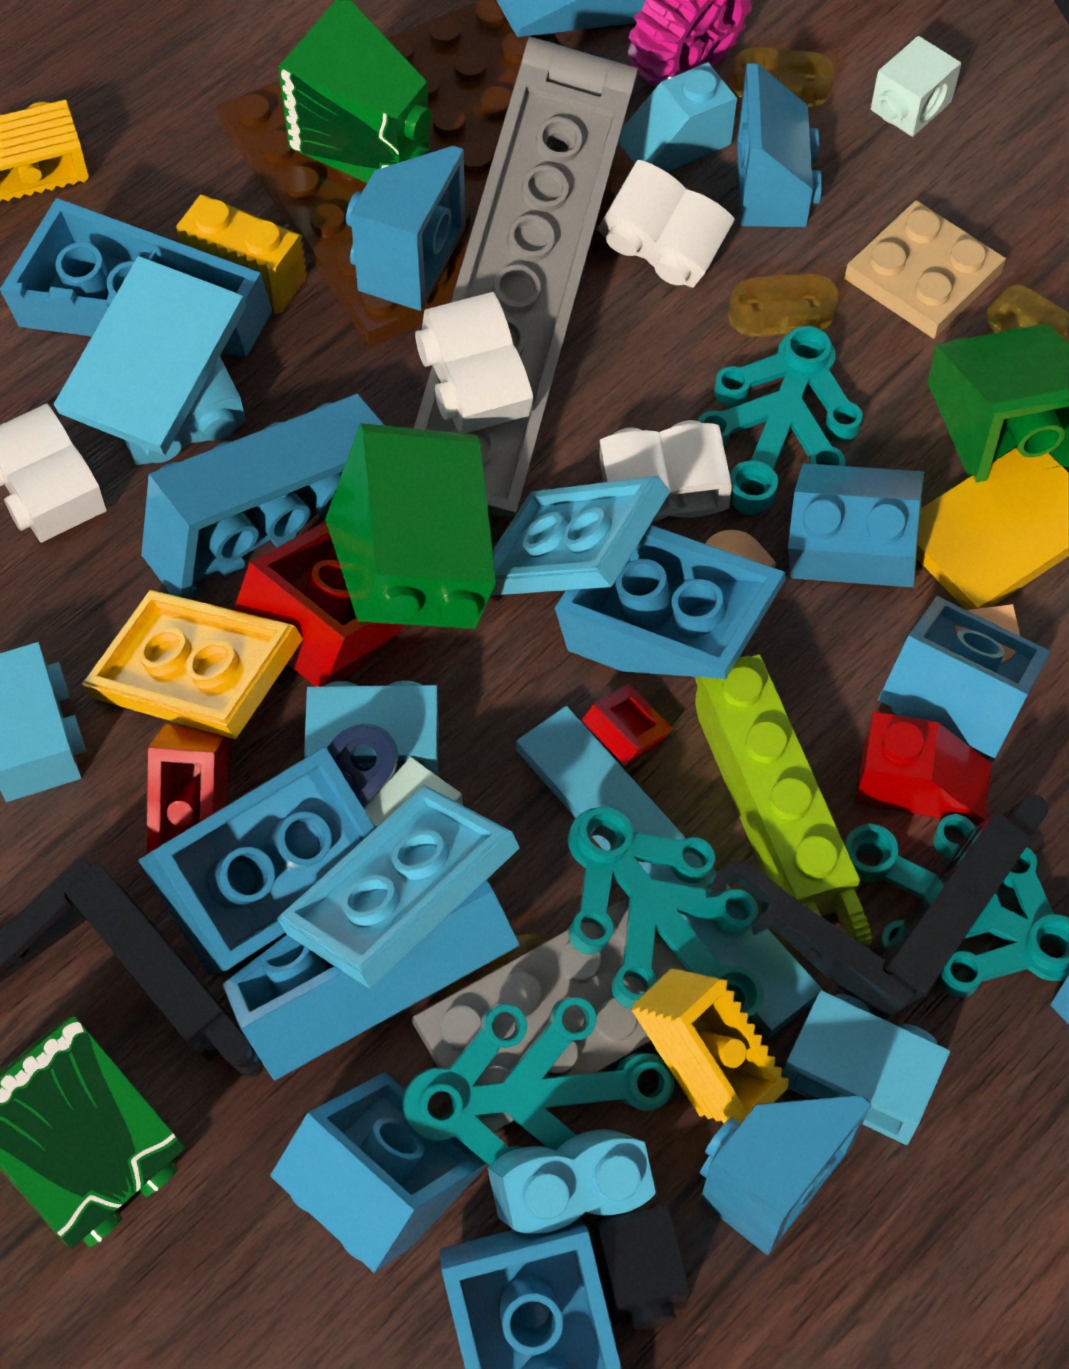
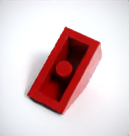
(921, 770)
(184, 781)

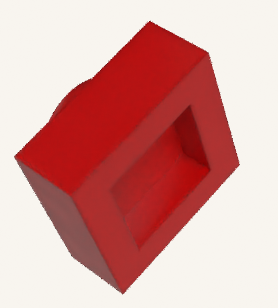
(626, 724)

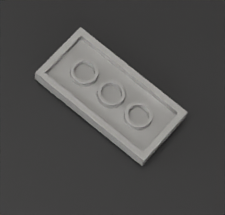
(534, 987)

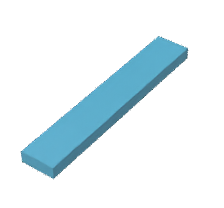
(589, 777)

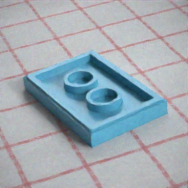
(151, 355)
(575, 535)
(398, 885)

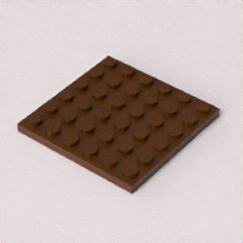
(470, 78)

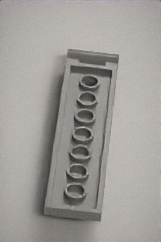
(537, 233)

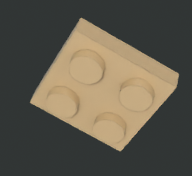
(924, 269)

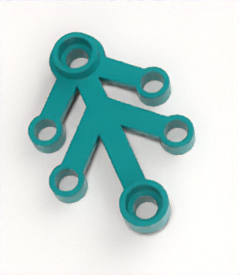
(783, 411)
(655, 904)
(1024, 932)
(524, 1090)

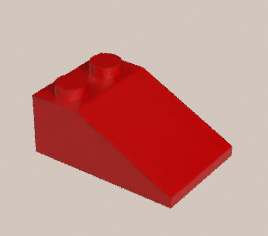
(307, 589)

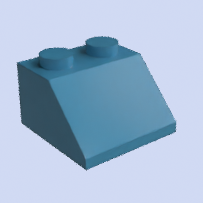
(775, 154)
(408, 226)
(855, 525)
(961, 676)
(776, 1163)
(371, 1173)

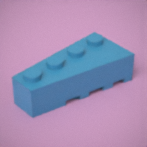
(83, 258)
(245, 493)
(303, 1006)

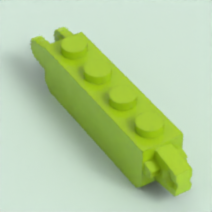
(778, 793)

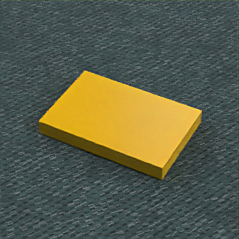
(997, 532)
(193, 663)

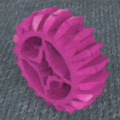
(684, 35)

